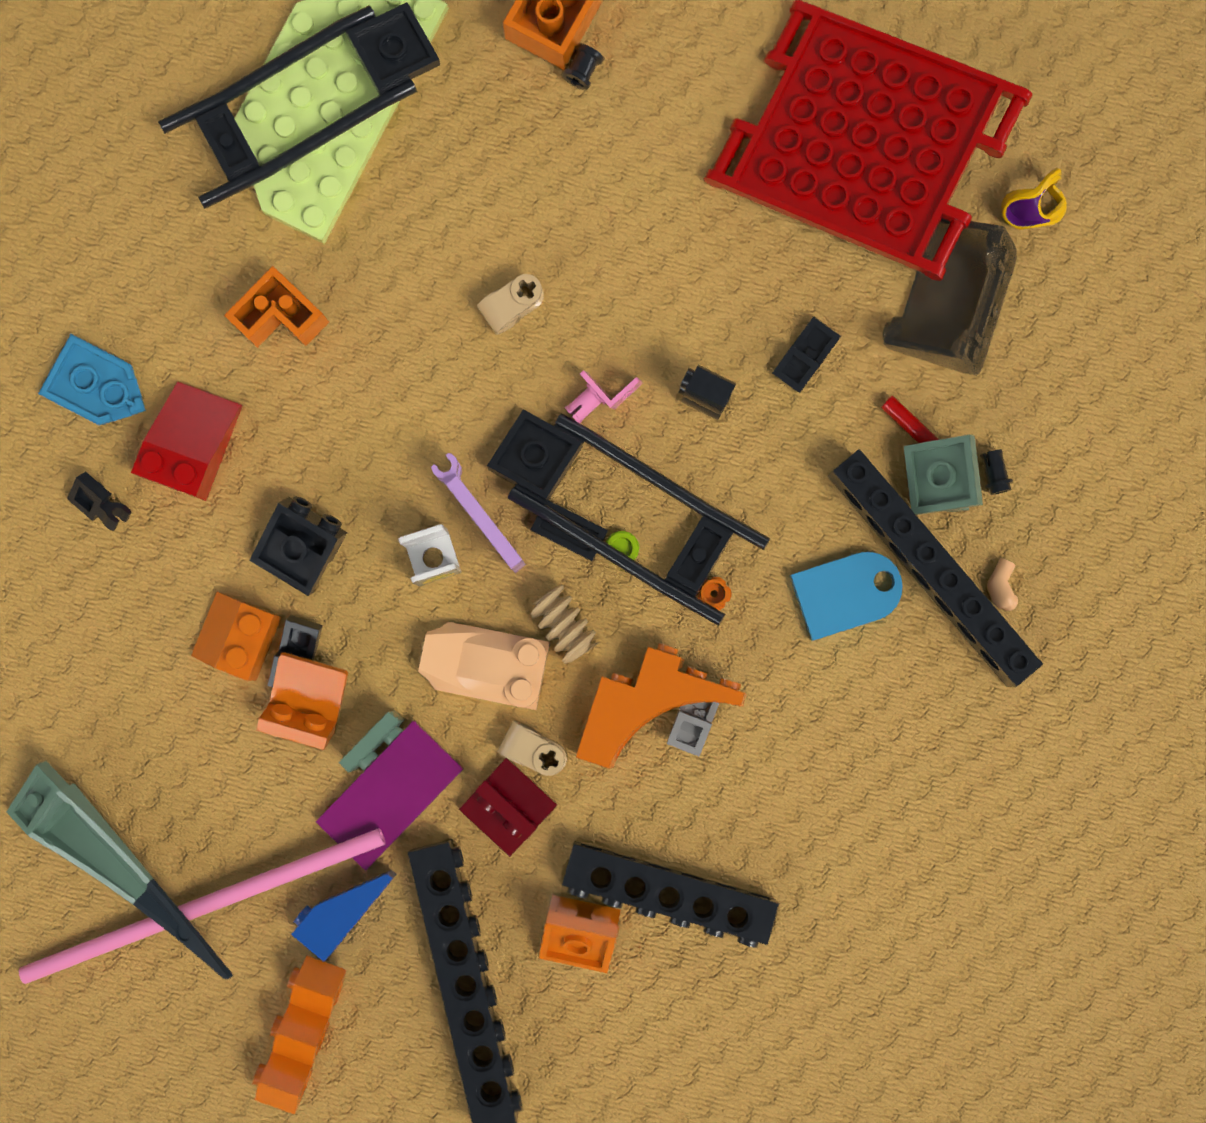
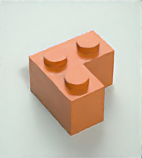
(275, 302)

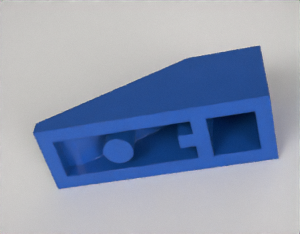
(332, 919)

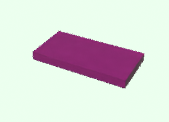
(391, 791)

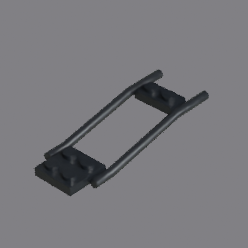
(392, 54)
(536, 460)

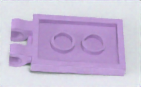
(453, 481)

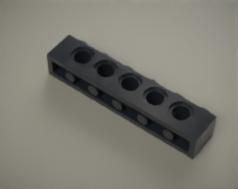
(752, 930)

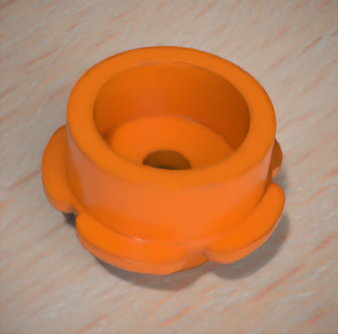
(723, 592)

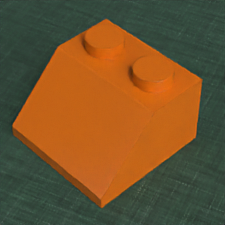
(236, 637)

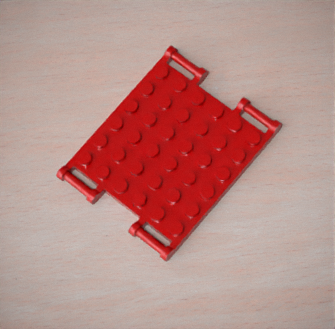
(868, 137)

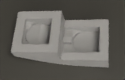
(692, 727)

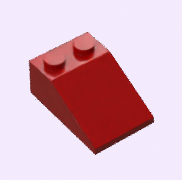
(187, 441)

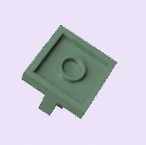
(943, 475)

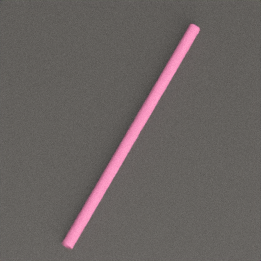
(204, 905)

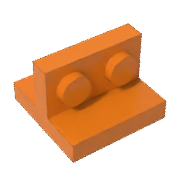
(580, 934)

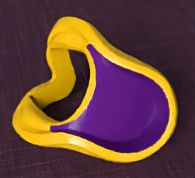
(1023, 209)

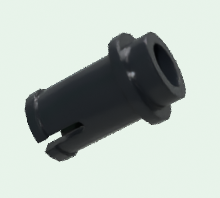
(996, 472)

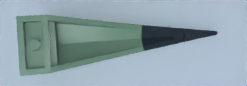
(72, 827)

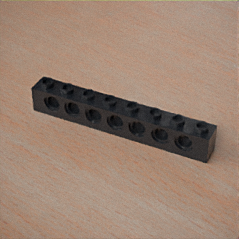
(935, 570)
(457, 1002)

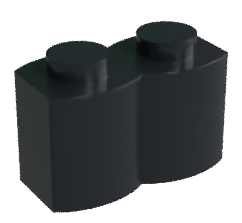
(706, 391)

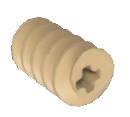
(563, 625)

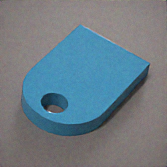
(844, 593)

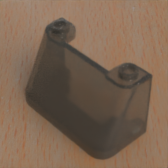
(956, 317)

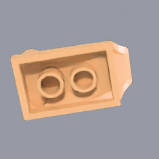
(485, 664)

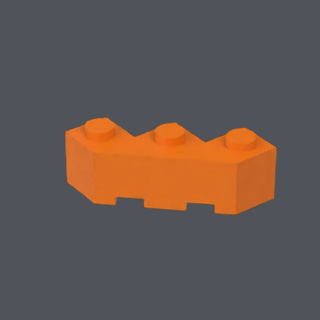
(299, 1034)

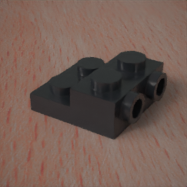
(298, 544)

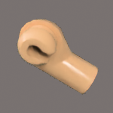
(999, 587)

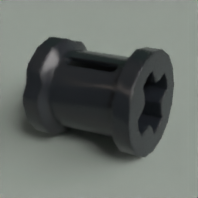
(582, 66)

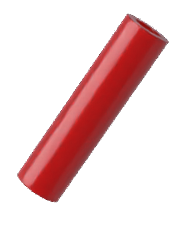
(908, 421)

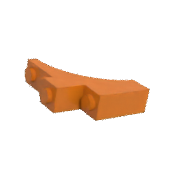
(660, 687)

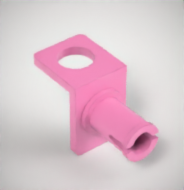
(595, 395)

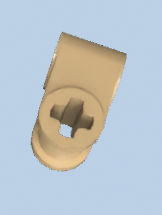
(506, 306)
(527, 746)

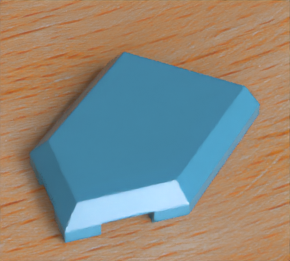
(93, 383)

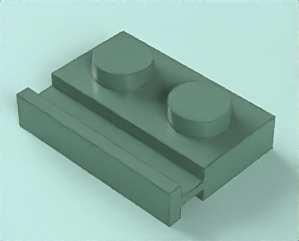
(364, 753)

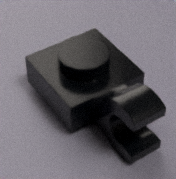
(94, 502)

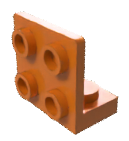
(304, 701)

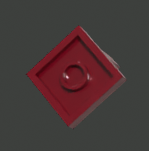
(508, 807)

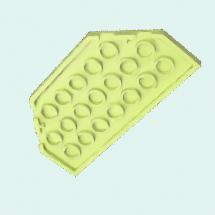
(309, 98)

